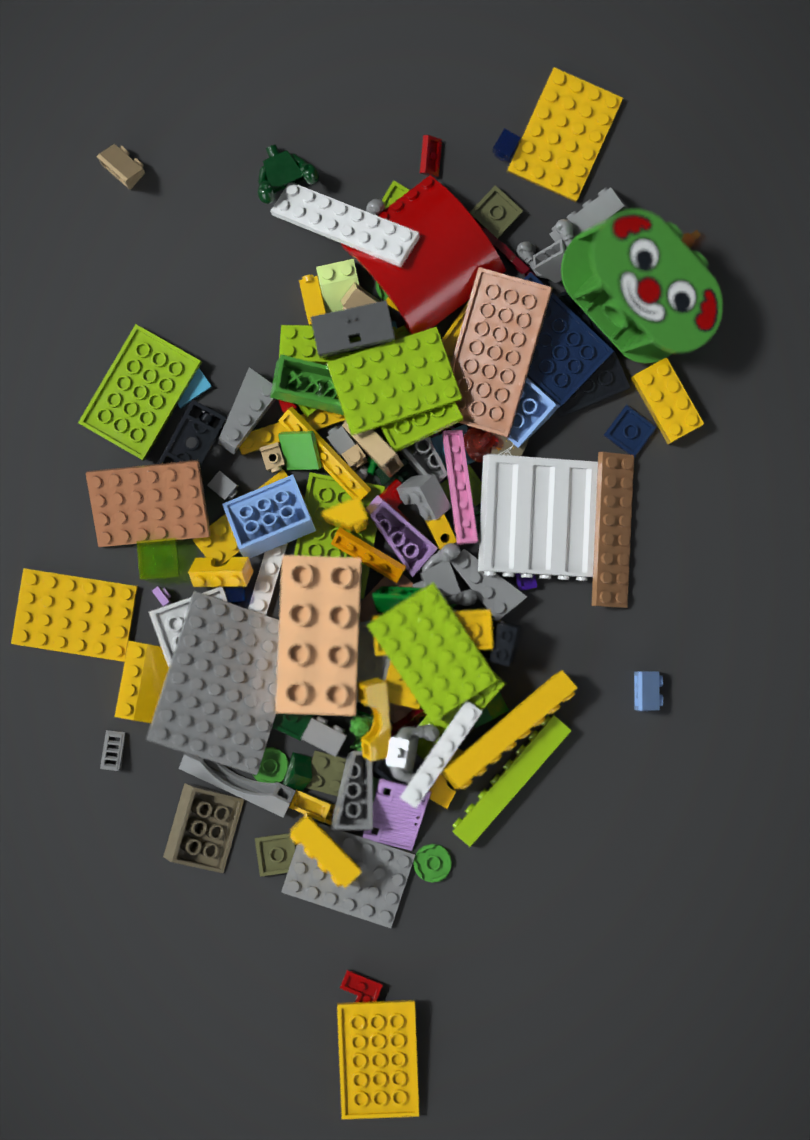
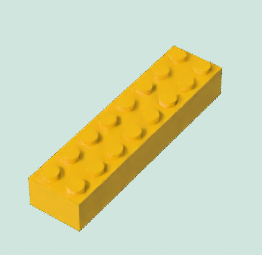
(508, 730)

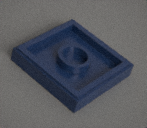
(630, 431)

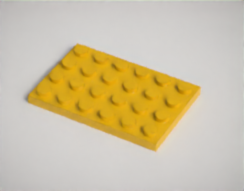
(564, 134)
(74, 615)
(378, 1059)

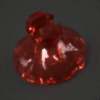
(479, 443)

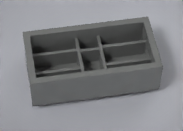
(367, 321)

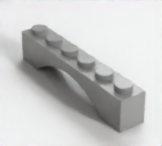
(270, 796)

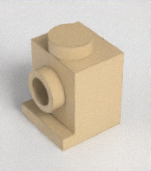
(272, 449)
(354, 457)

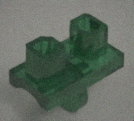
(384, 479)

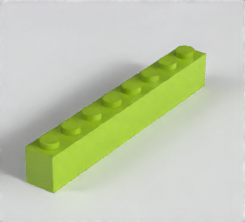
(511, 780)

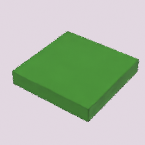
(300, 450)

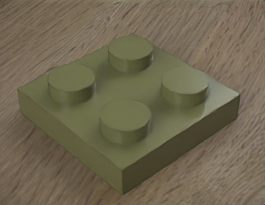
(496, 212)
(326, 773)
(274, 853)

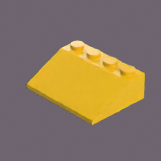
(141, 682)

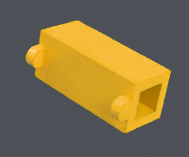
(311, 296)

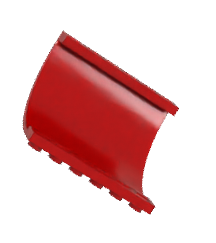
(441, 264)

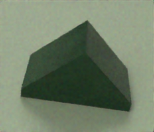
(298, 772)

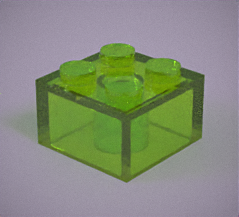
(158, 559)

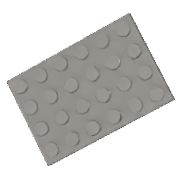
(370, 896)

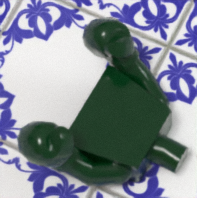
(281, 170)

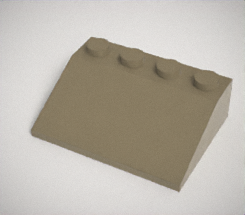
(203, 828)

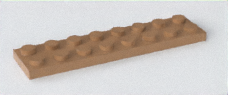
(612, 530)

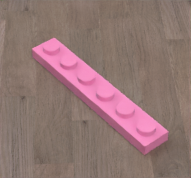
(459, 487)

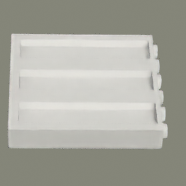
(537, 517)

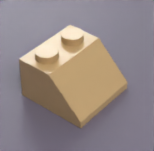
(120, 165)

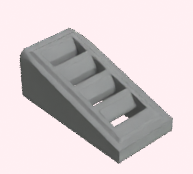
(113, 767)

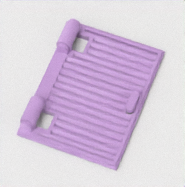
(395, 817)

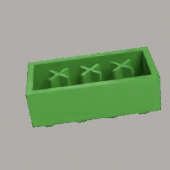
(305, 384)

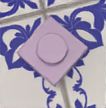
(162, 595)

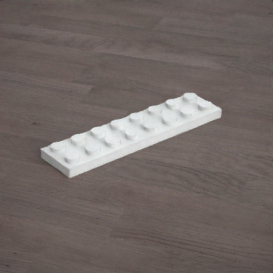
(345, 224)

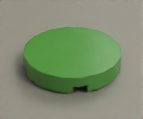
(272, 766)
(432, 863)

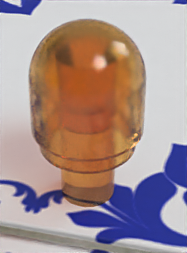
(688, 239)

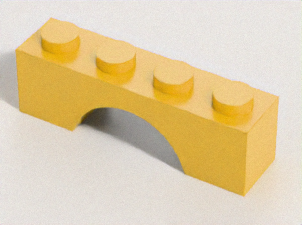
(376, 742)

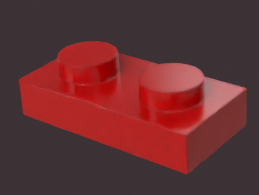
(430, 156)

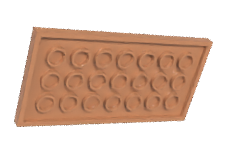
(497, 348)

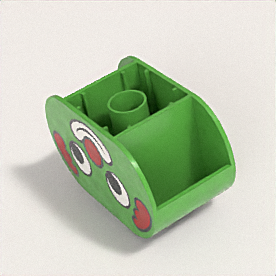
(642, 286)

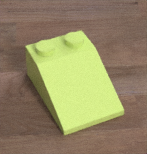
(335, 282)

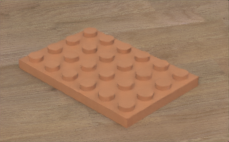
(148, 503)

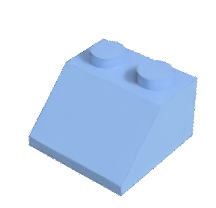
(647, 690)

